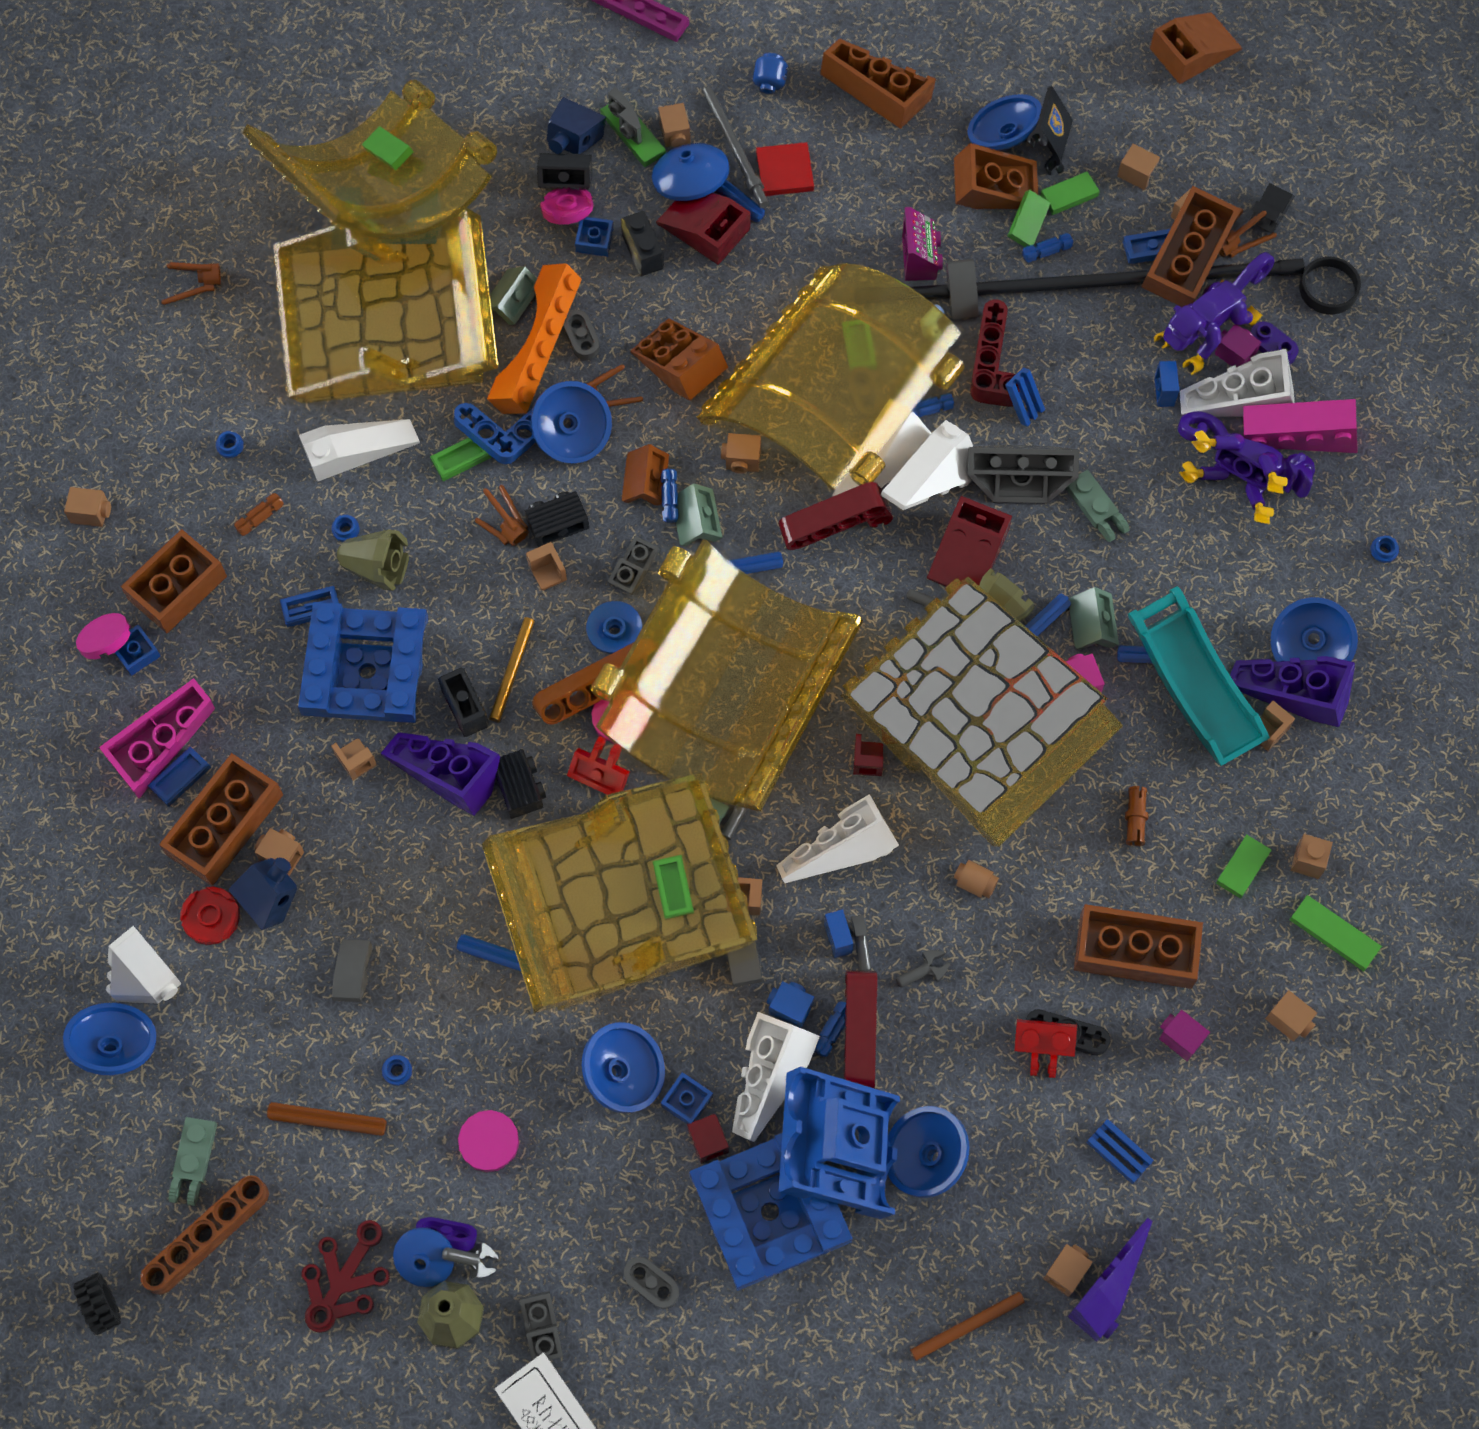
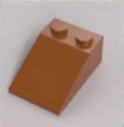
(992, 178)

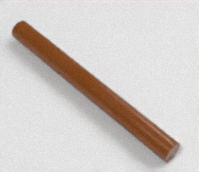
(967, 1326)

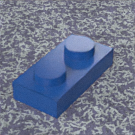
(1144, 246)

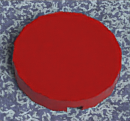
(213, 924)

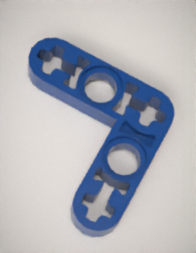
(506, 439)

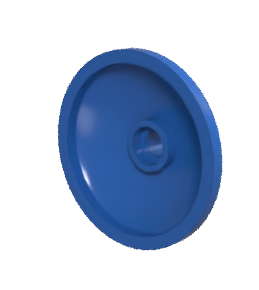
(1005, 122)
(690, 171)
(588, 416)
(1317, 616)
(109, 1038)
(637, 1065)
(917, 1139)

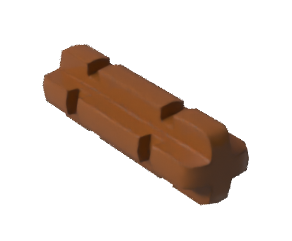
(258, 514)

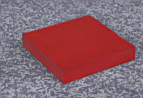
(785, 169)

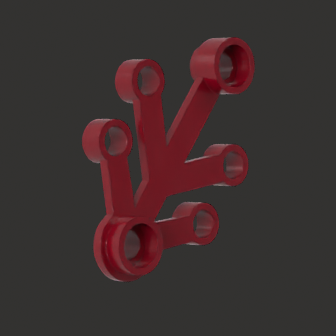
(342, 1281)

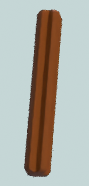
(326, 1119)

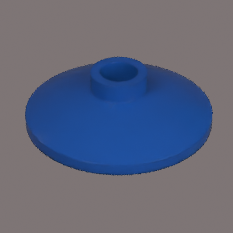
(613, 615)
(425, 1245)

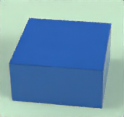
(594, 236)
(1166, 384)
(137, 651)
(838, 933)
(686, 1099)

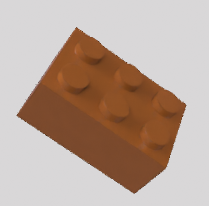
(174, 581)

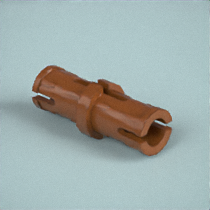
(1136, 816)

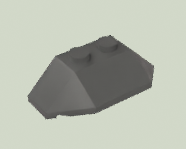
(1022, 471)

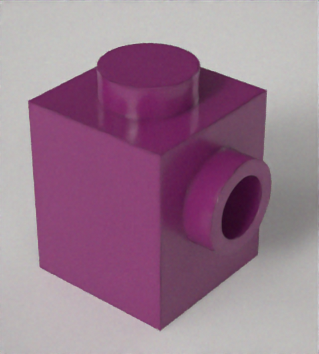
(1237, 346)
(1183, 1034)

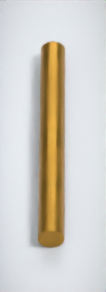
(511, 669)

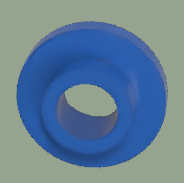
(226, 438)
(342, 521)
(1387, 542)
(390, 1063)

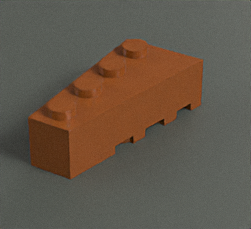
(876, 82)

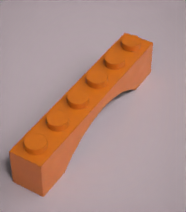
(518, 382)

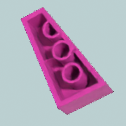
(1304, 425)
(158, 736)

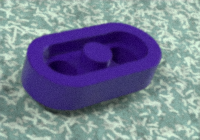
(1274, 340)
(460, 1235)

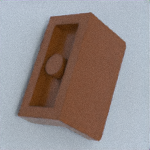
(644, 474)

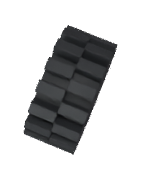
(97, 1303)

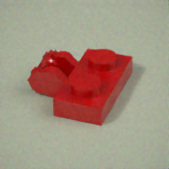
(597, 772)
(1045, 1039)

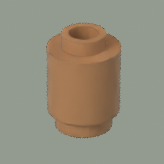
(976, 879)

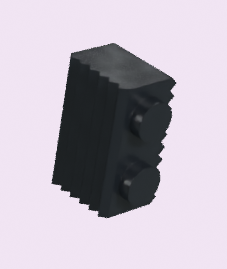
(564, 170)
(642, 243)
(556, 518)
(463, 702)
(518, 784)

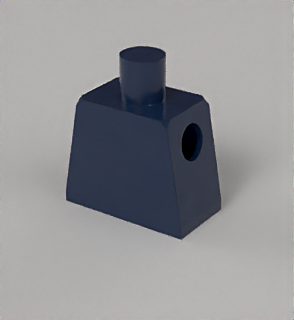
(574, 128)
(265, 891)

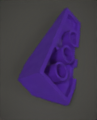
(1303, 687)
(453, 770)
(1107, 1295)

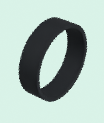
(1334, 262)

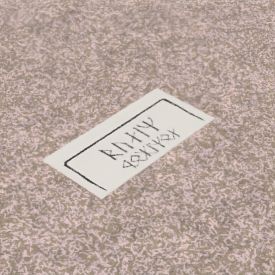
(542, 1399)

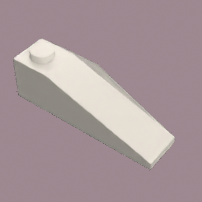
(1257, 382)
(347, 446)
(895, 452)
(933, 468)
(855, 839)
(138, 971)
(774, 1052)

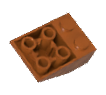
(1192, 45)
(681, 358)

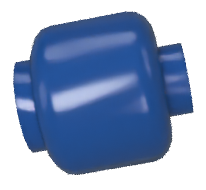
(770, 73)

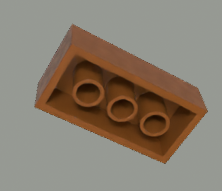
(1191, 247)
(221, 819)
(1138, 946)

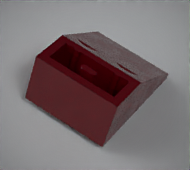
(707, 224)
(969, 543)

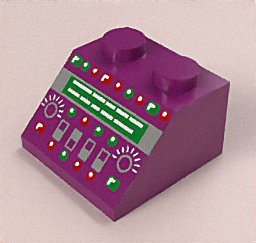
(920, 246)

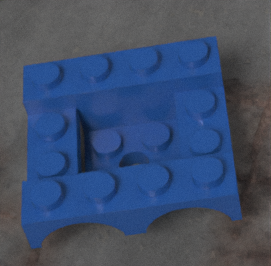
(333, 668)
(821, 1128)
(747, 1240)

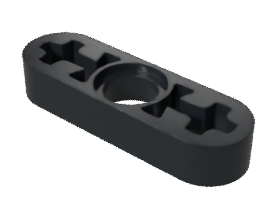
(1091, 1030)

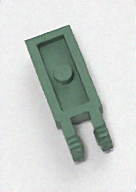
(1096, 505)
(192, 1158)

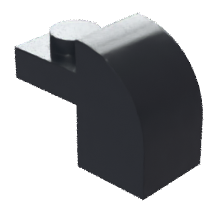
(1275, 203)

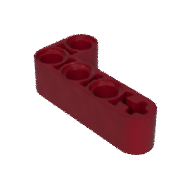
(991, 351)
(835, 515)
(860, 1027)

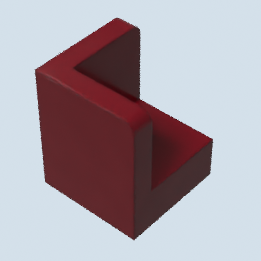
(867, 757)
(708, 1138)

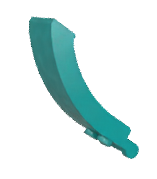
(1198, 679)

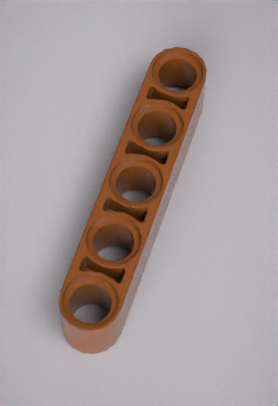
(581, 681)
(190, 1241)

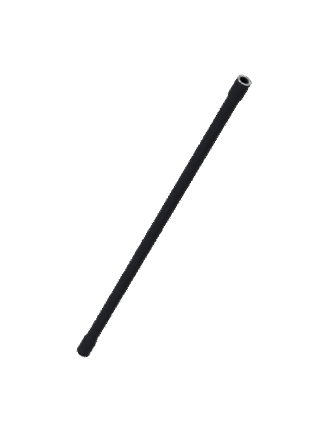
(1280, 268)

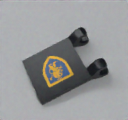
(1052, 130)

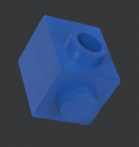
(790, 1003)

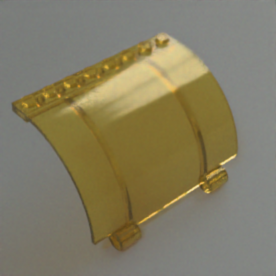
(367, 193)
(840, 371)
(722, 677)

